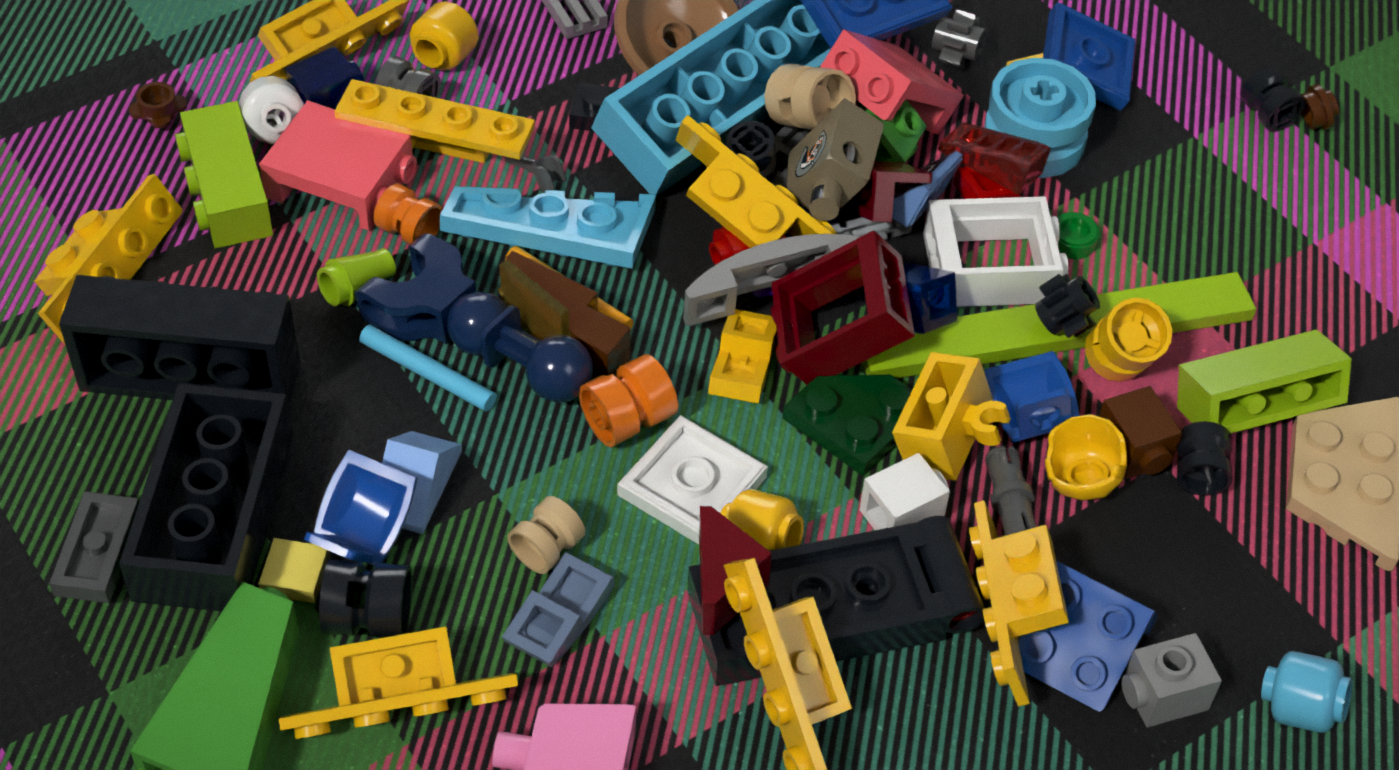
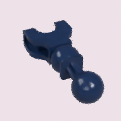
(447, 307)

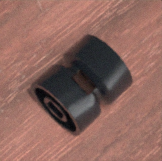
(386, 599)

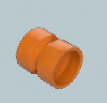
(633, 398)

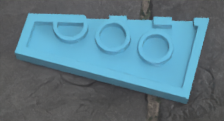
(550, 223)

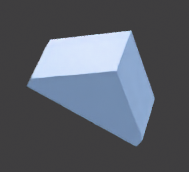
(429, 461)

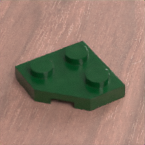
(850, 416)

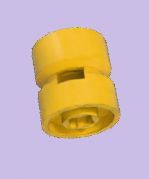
(1128, 339)

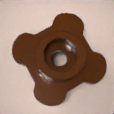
(157, 104)

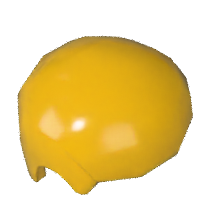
(1086, 457)

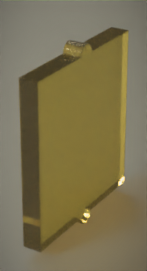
(539, 311)

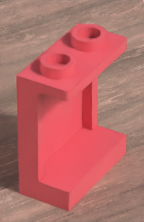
(888, 76)
(337, 161)

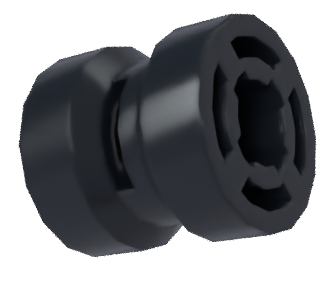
(1275, 102)
(757, 143)
(1202, 450)

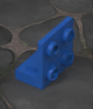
(1094, 647)

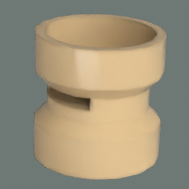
(550, 531)

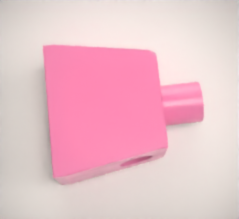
(571, 739)

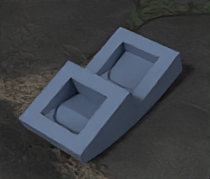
(560, 611)

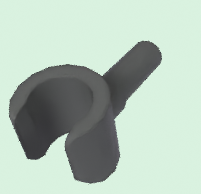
(545, 169)

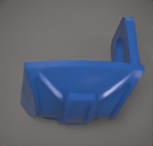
(1035, 394)
(363, 509)

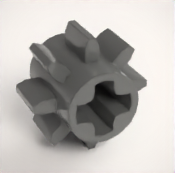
(959, 38)

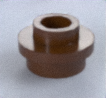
(1320, 107)

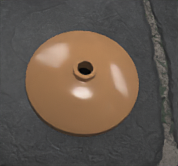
(645, 23)

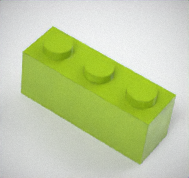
(223, 175)
(1265, 382)

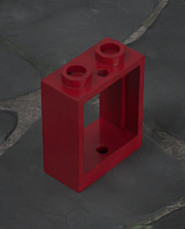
(889, 319)

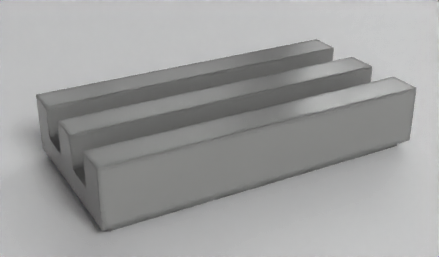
(585, 25)

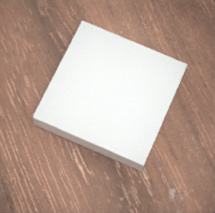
(687, 472)

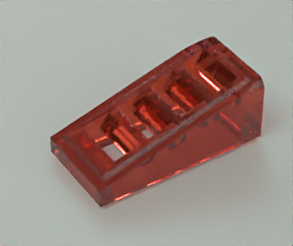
(998, 155)

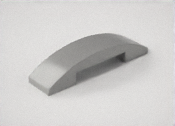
(753, 269)

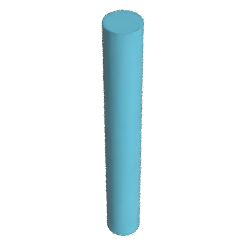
(428, 368)

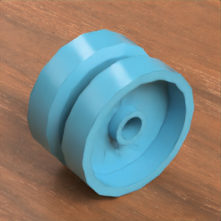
(1044, 104)

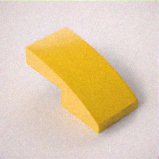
(743, 356)

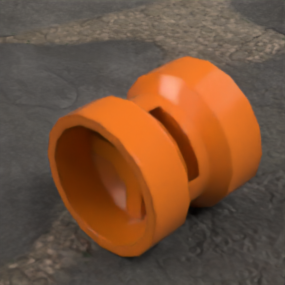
(404, 213)

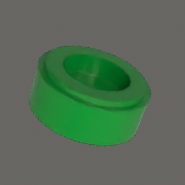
(1077, 235)

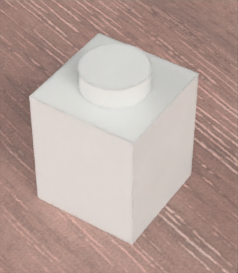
(904, 494)

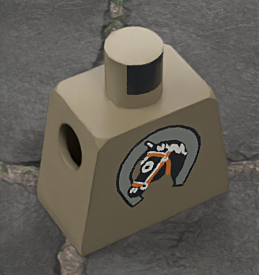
(822, 172)

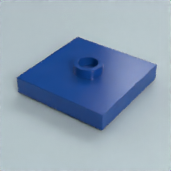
(1093, 50)

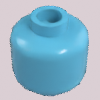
(1307, 691)

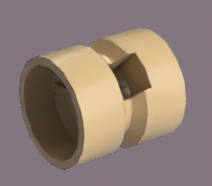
(805, 94)

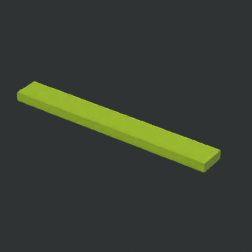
(1021, 334)

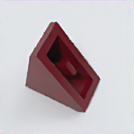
(720, 544)

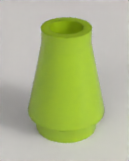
(346, 274)

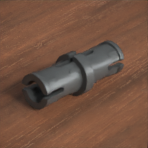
(1010, 492)

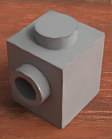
(1170, 680)

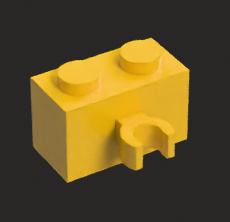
(948, 412)

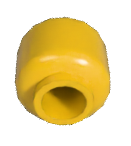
(443, 36)
(766, 518)

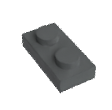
(94, 548)

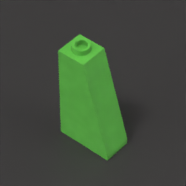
(228, 692)

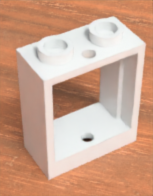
(995, 220)

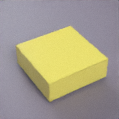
(295, 569)

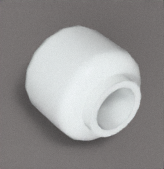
(266, 95)

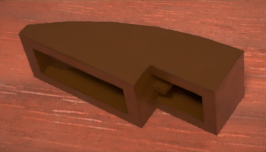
(601, 335)

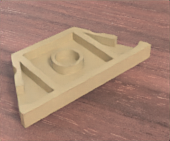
(1349, 475)

